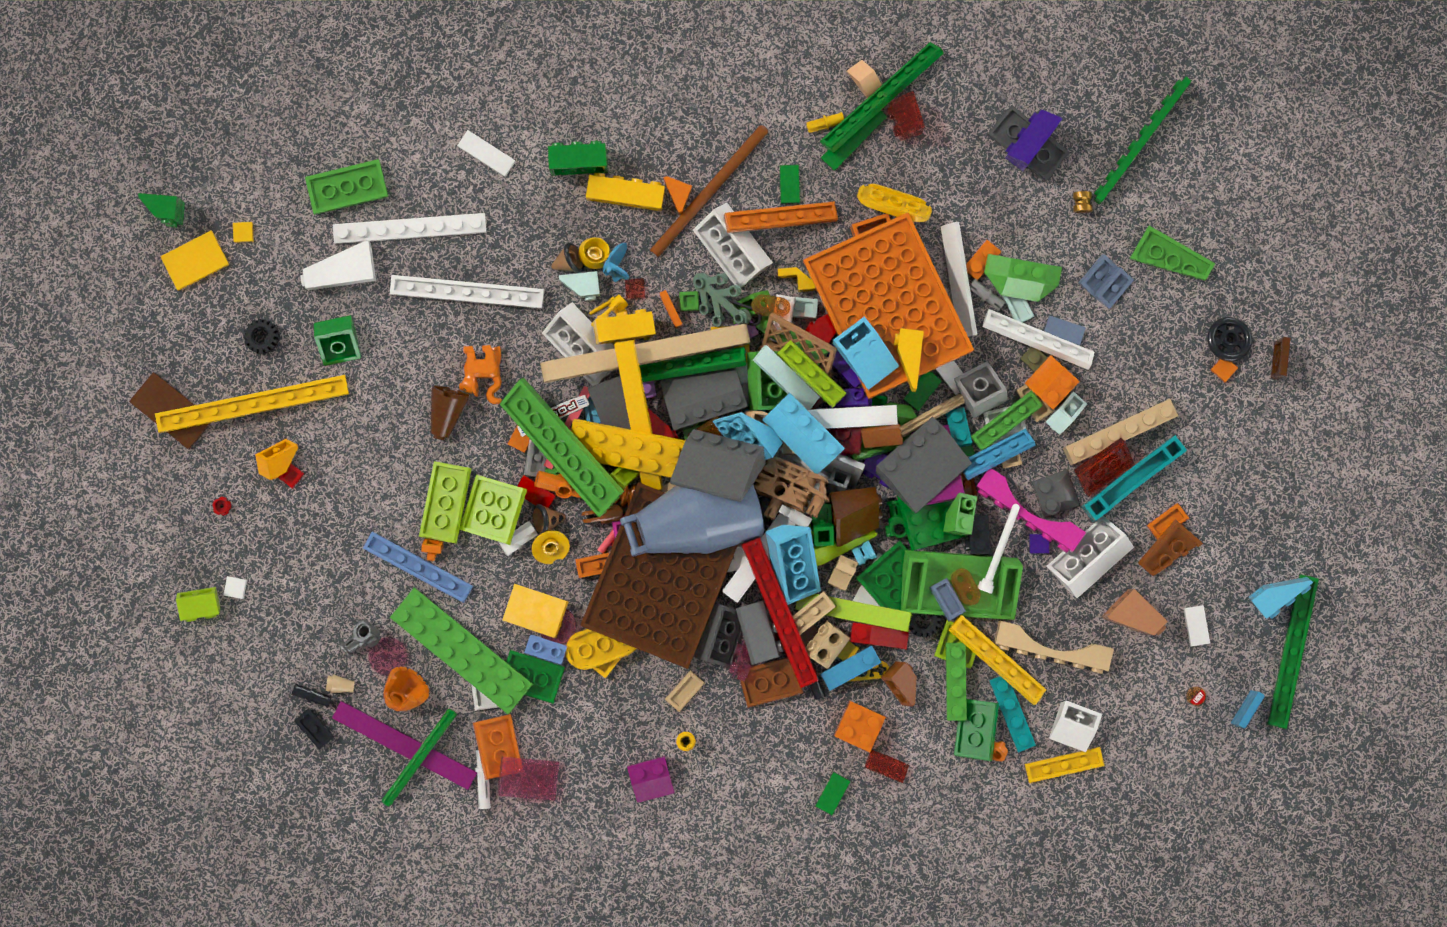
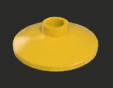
(549, 553)

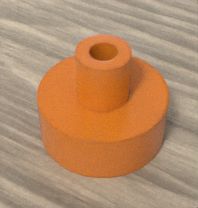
(1000, 751)

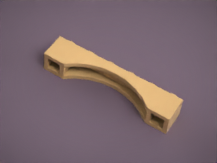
(1124, 429)
(1093, 656)

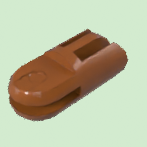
(613, 514)

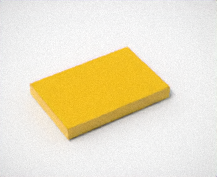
(194, 260)
(535, 611)

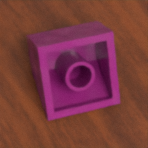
(650, 779)

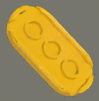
(894, 202)
(591, 649)

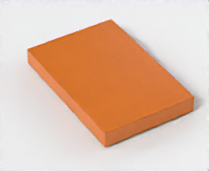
(495, 739)

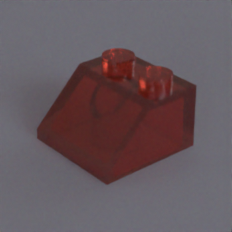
(906, 116)

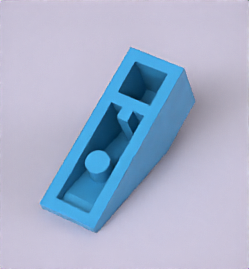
(850, 668)

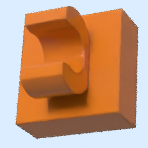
(432, 547)

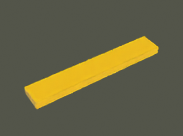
(997, 659)

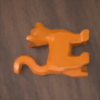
(482, 368)

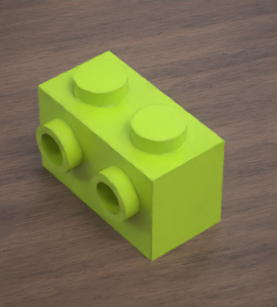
(198, 604)

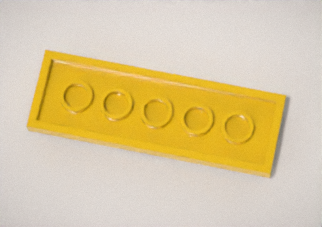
(629, 447)

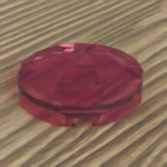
(393, 656)

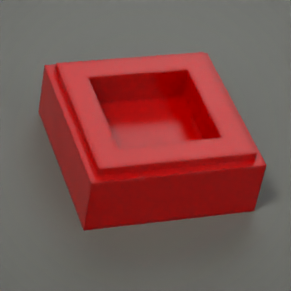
(291, 476)

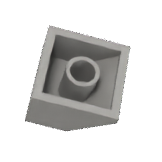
(981, 389)

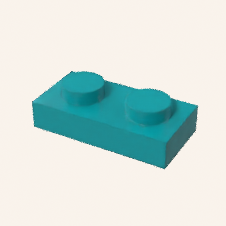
(959, 427)

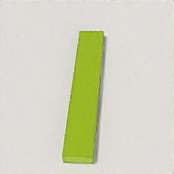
(864, 613)

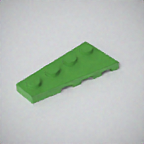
(1166, 253)

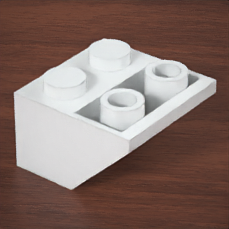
(1075, 726)

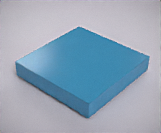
(1248, 709)

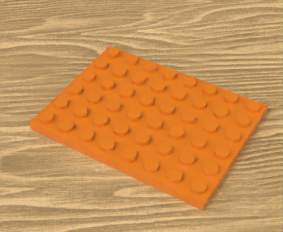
(895, 287)

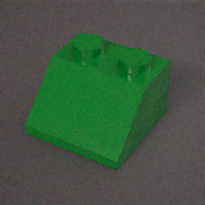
(165, 208)
(337, 340)

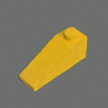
(909, 352)

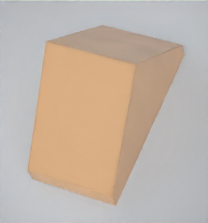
(864, 78)

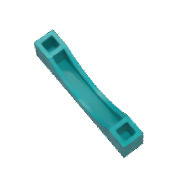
(1133, 478)

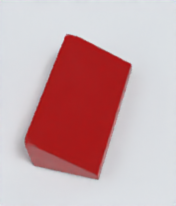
(535, 494)

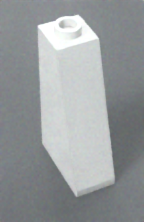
(345, 268)

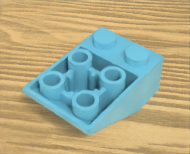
(865, 353)
(751, 431)
(1274, 596)

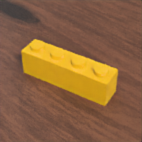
(625, 192)

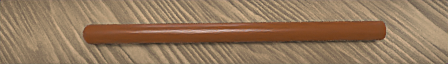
(709, 190)

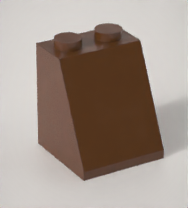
(855, 513)

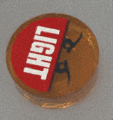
(1196, 696)

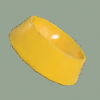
(591, 258)

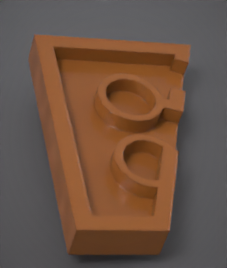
(1171, 545)

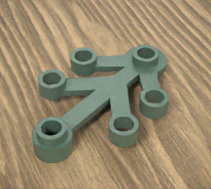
(703, 282)

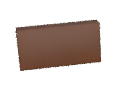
(882, 436)

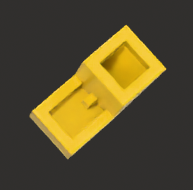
(803, 281)

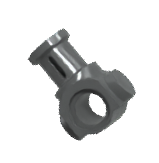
(360, 637)

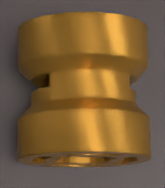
(1082, 202)

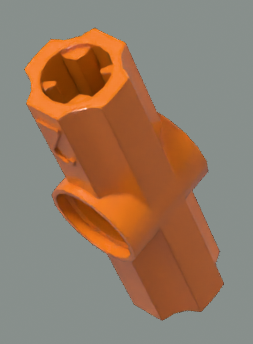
(555, 483)

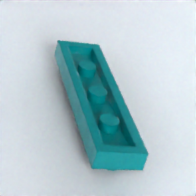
(1012, 714)

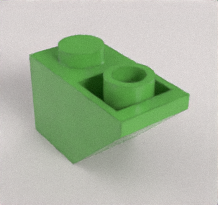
(961, 515)

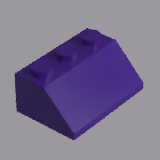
(1032, 138)

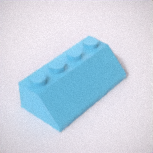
(803, 433)
(793, 561)

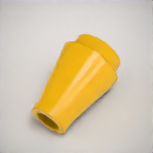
(685, 747)

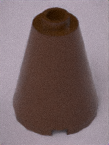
(445, 410)

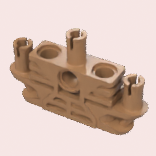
(795, 498)

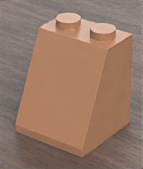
(1136, 613)

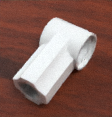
(520, 537)

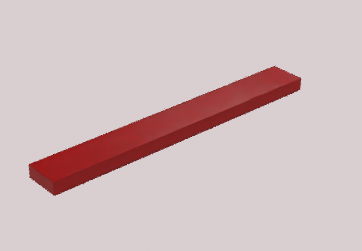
(779, 612)

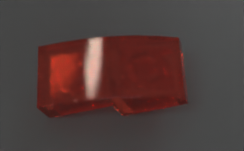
(886, 766)

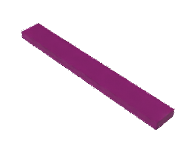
(403, 744)

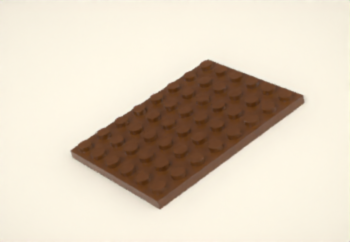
(656, 598)

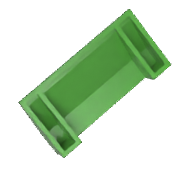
(926, 569)

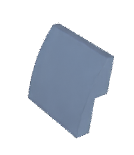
(1106, 281)

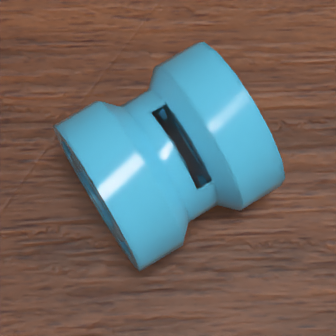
(868, 551)

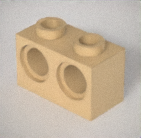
(830, 646)

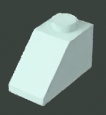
(583, 284)
(1066, 413)

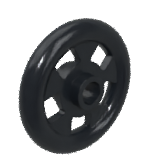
(1239, 327)

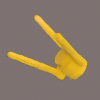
(615, 304)

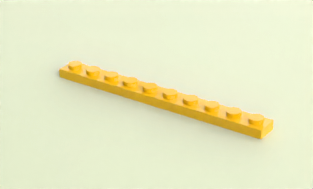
(251, 404)

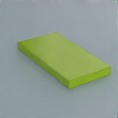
(445, 502)

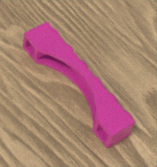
(1063, 533)

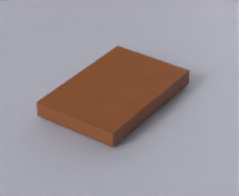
(770, 683)

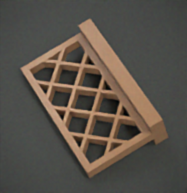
(802, 335)

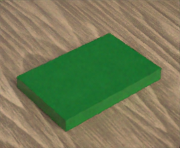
(543, 675)
(977, 734)

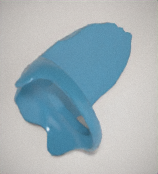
(611, 265)

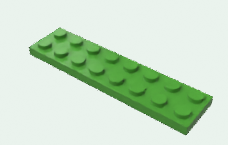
(561, 447)
(461, 650)

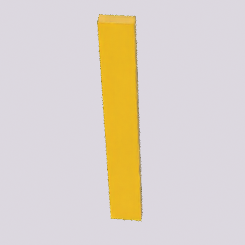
(635, 399)

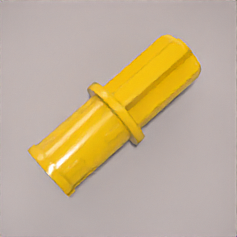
(825, 122)

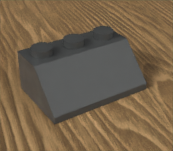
(759, 633)
(720, 637)

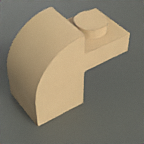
(842, 573)

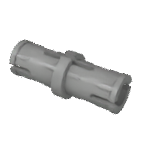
(986, 295)

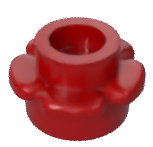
(216, 506)

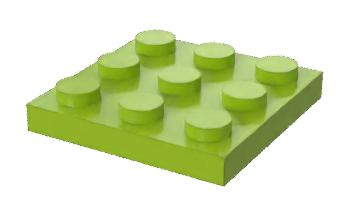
(493, 509)

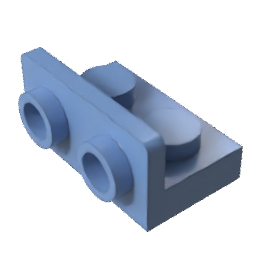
(545, 649)

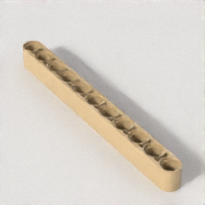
(647, 352)

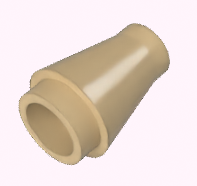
(339, 685)

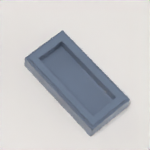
(1065, 330)
(947, 599)

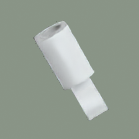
(795, 516)

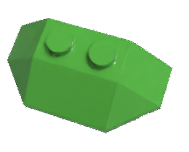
(1021, 277)

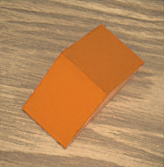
(679, 192)

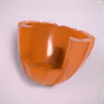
(404, 689)

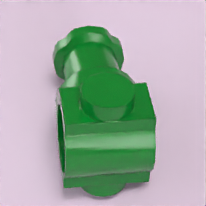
(894, 520)

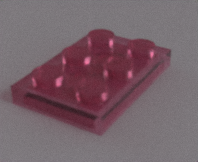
(528, 778)

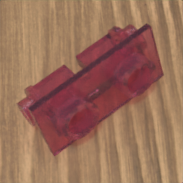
(740, 668)

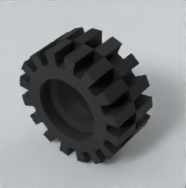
(250, 336)
(925, 631)

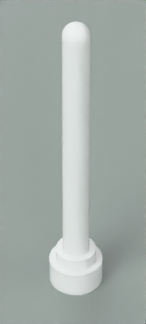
(987, 582)

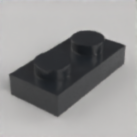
(314, 728)

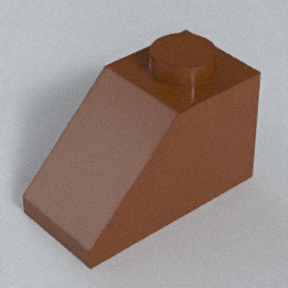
(901, 682)

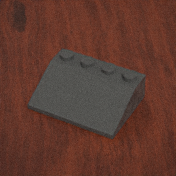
(702, 396)
(718, 465)
(923, 465)

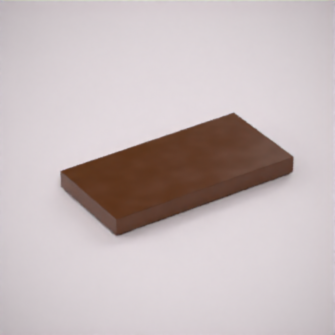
(158, 397)

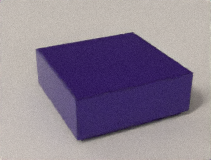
(1038, 544)

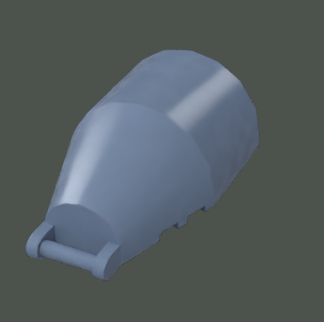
(694, 522)

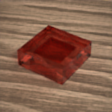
(635, 288)

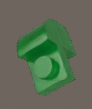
(822, 527)

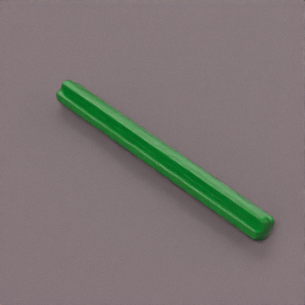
(419, 757)

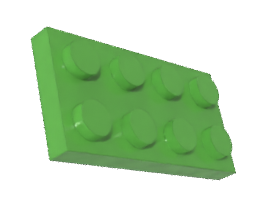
(346, 187)

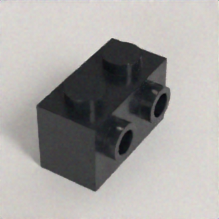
(979, 540)

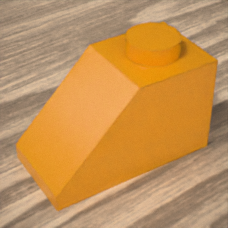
(276, 459)

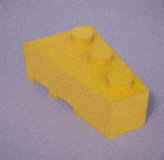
(624, 327)

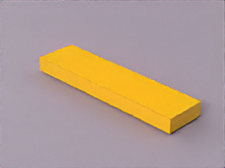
(1064, 765)

